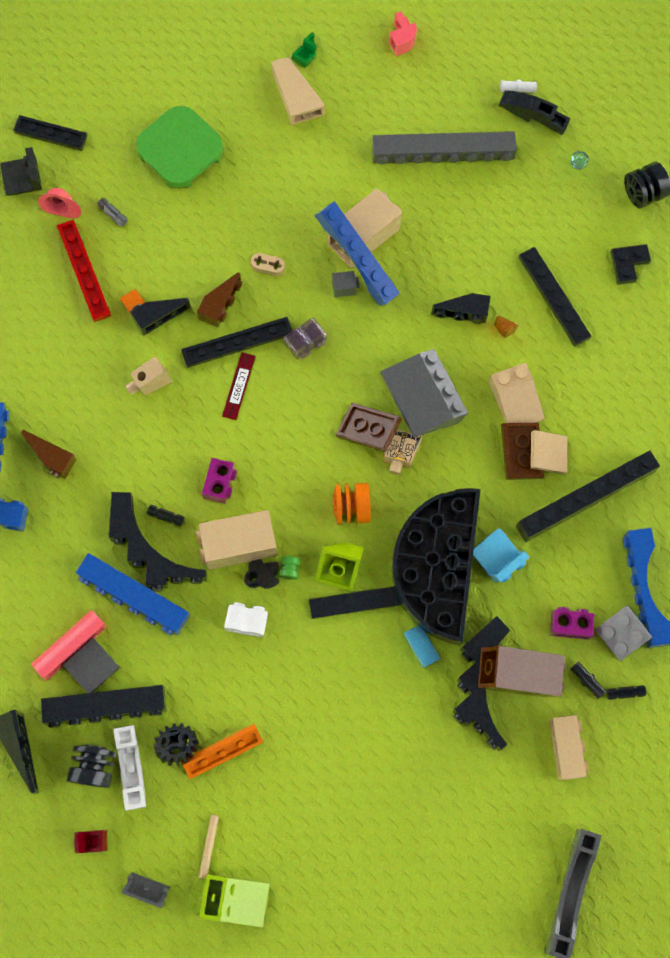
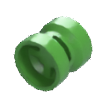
(289, 567)

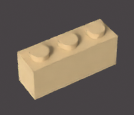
(568, 747)

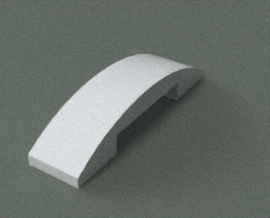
(130, 768)

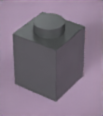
(344, 283)

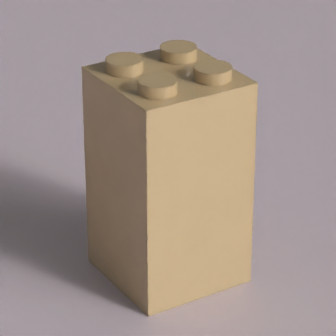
(374, 221)
(236, 540)

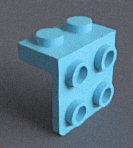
(499, 556)

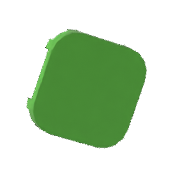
(179, 146)

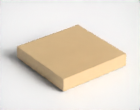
(548, 452)

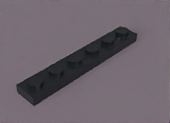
(554, 296)

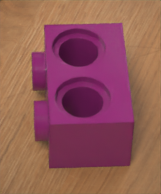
(215, 480)
(572, 628)

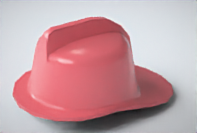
(59, 203)

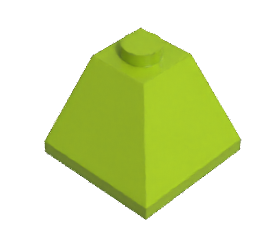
(339, 565)

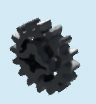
(176, 744)

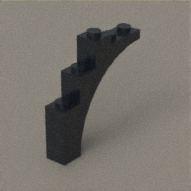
(159, 569)
(475, 706)

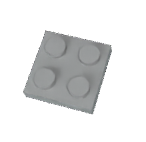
(623, 633)

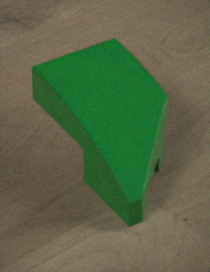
(307, 52)

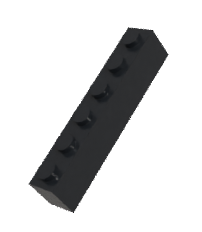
(104, 704)

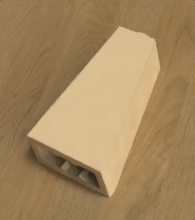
(296, 93)

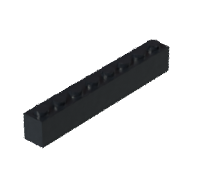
(587, 496)

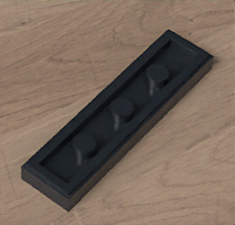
(50, 133)

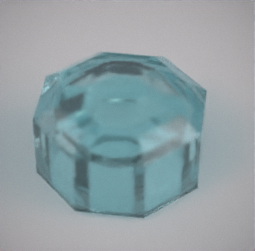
(579, 160)

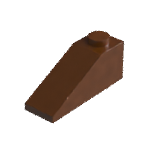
(53, 457)

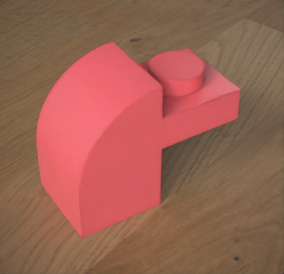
(404, 37)

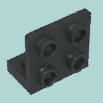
(21, 174)

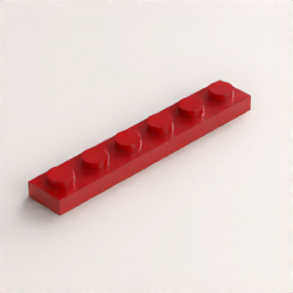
(84, 271)

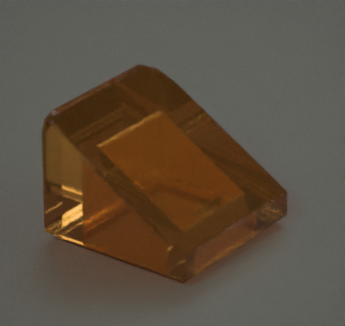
(505, 326)

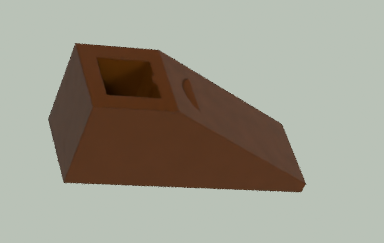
(215, 304)

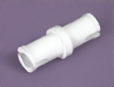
(518, 86)

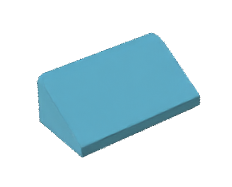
(421, 646)

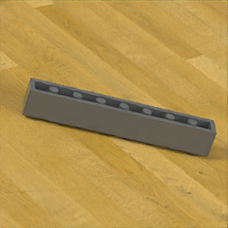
(444, 147)

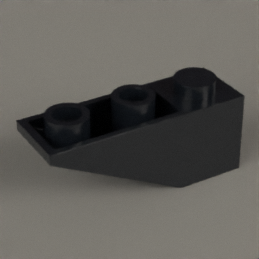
(468, 307)

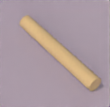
(208, 846)

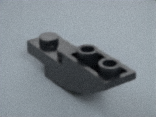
(535, 108)

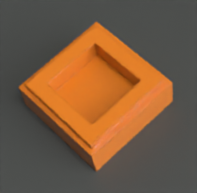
(131, 300)

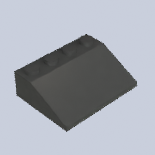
(424, 393)

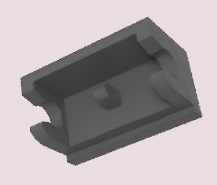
(146, 890)

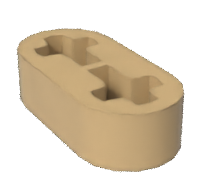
(267, 264)

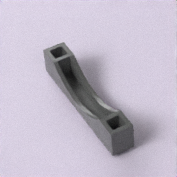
(566, 916)

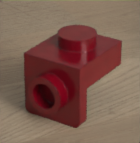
(90, 841)

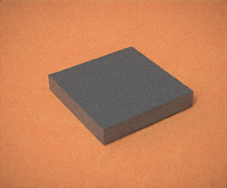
(91, 666)

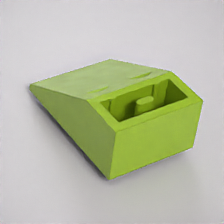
(234, 900)

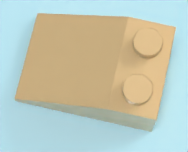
(516, 395)

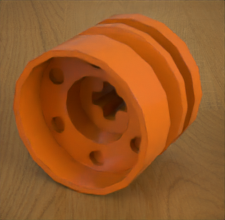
(352, 503)

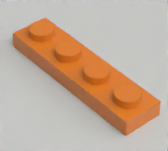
(222, 751)

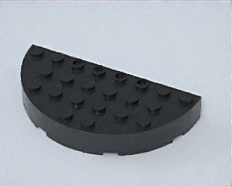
(436, 562)

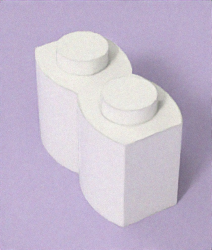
(246, 620)

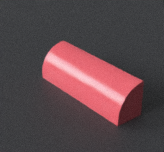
(68, 645)

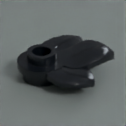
(263, 572)

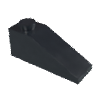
(156, 313)

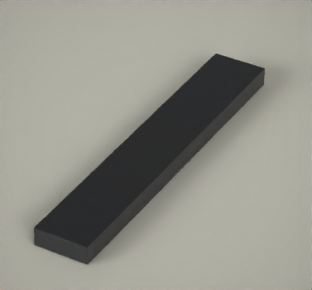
(236, 342)
(353, 602)

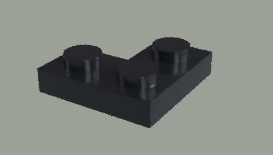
(625, 259)

